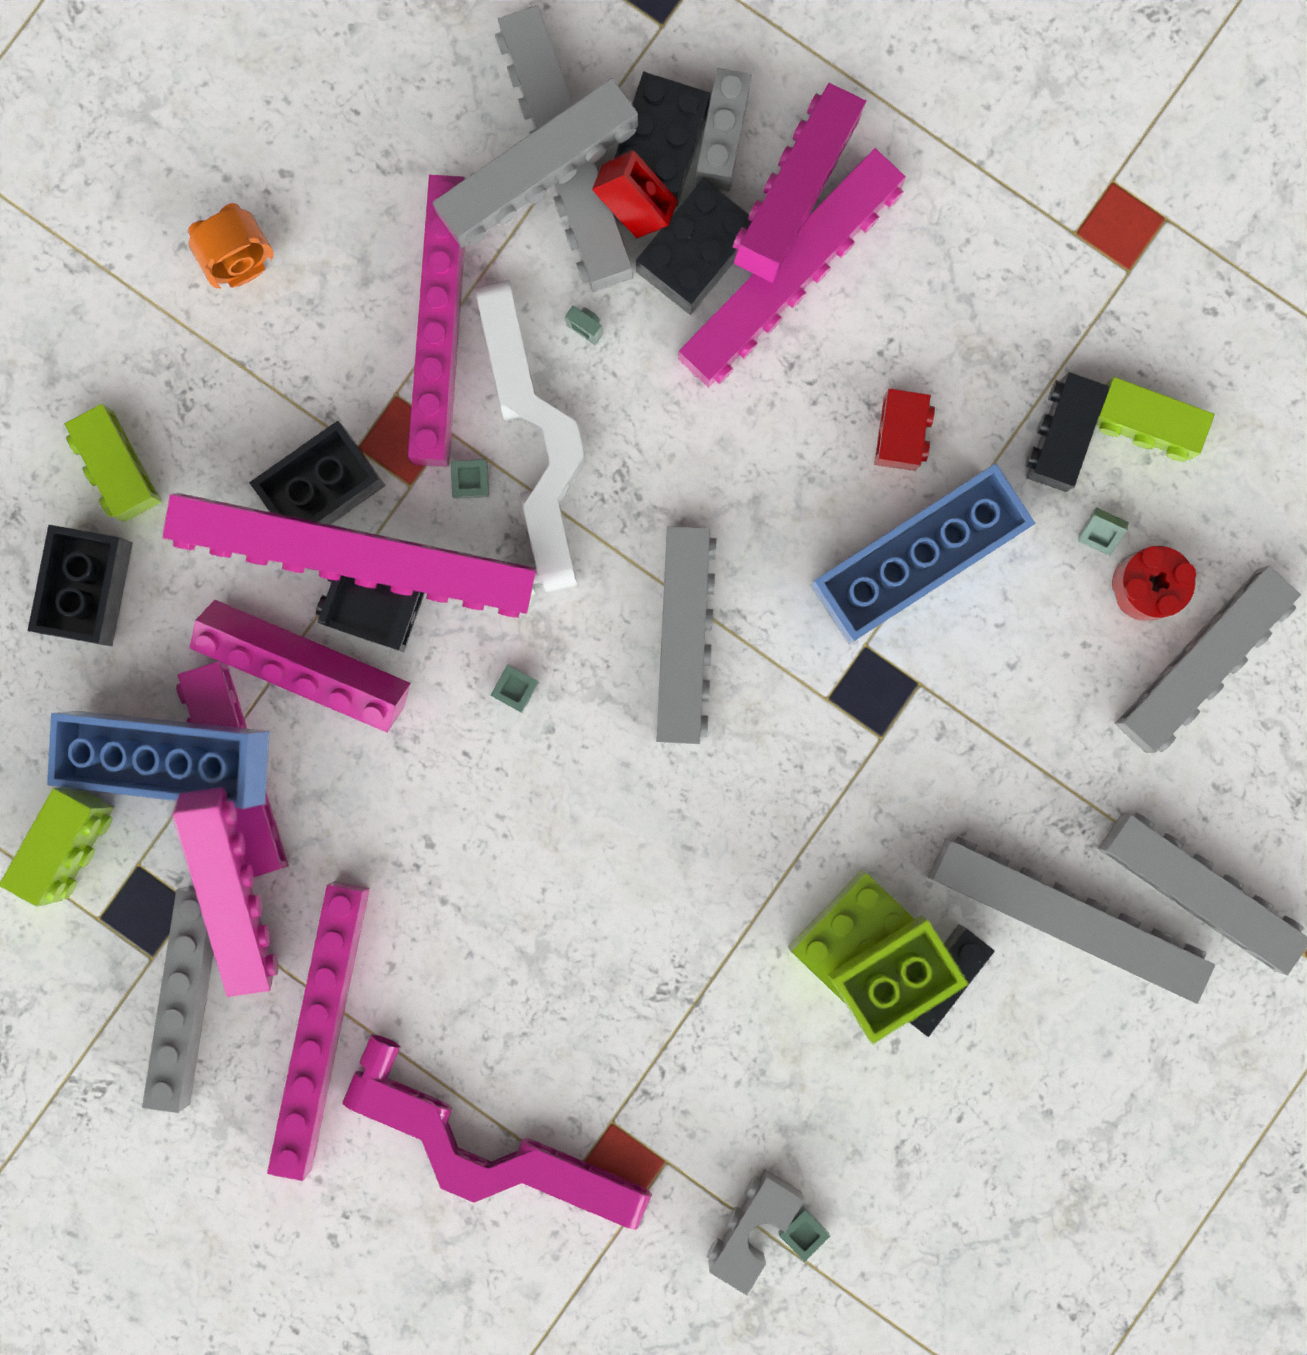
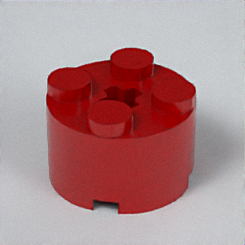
(1172, 576)

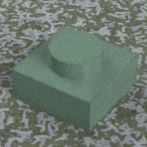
(584, 323)
(469, 479)
(1103, 531)
(514, 688)
(804, 1234)

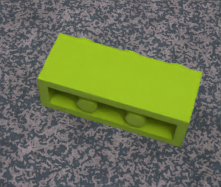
(1154, 420)
(111, 463)

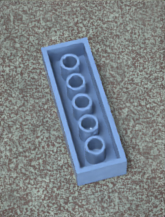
(922, 553)
(156, 757)

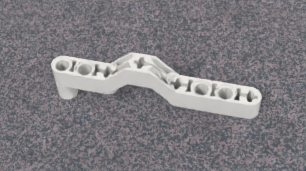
(559, 430)

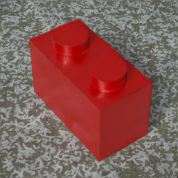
(635, 194)
(903, 430)

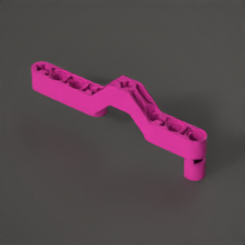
(471, 1175)

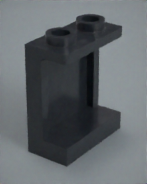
(370, 612)

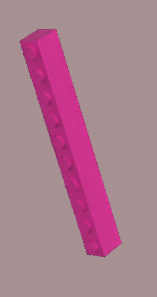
(348, 553)

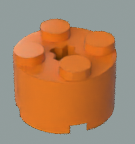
(229, 246)

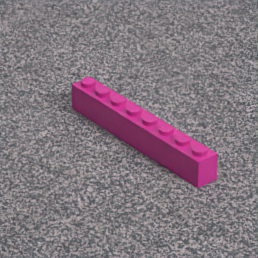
(823, 236)
(436, 335)
(318, 1031)

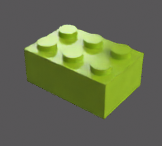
(57, 846)
(848, 926)
(897, 979)

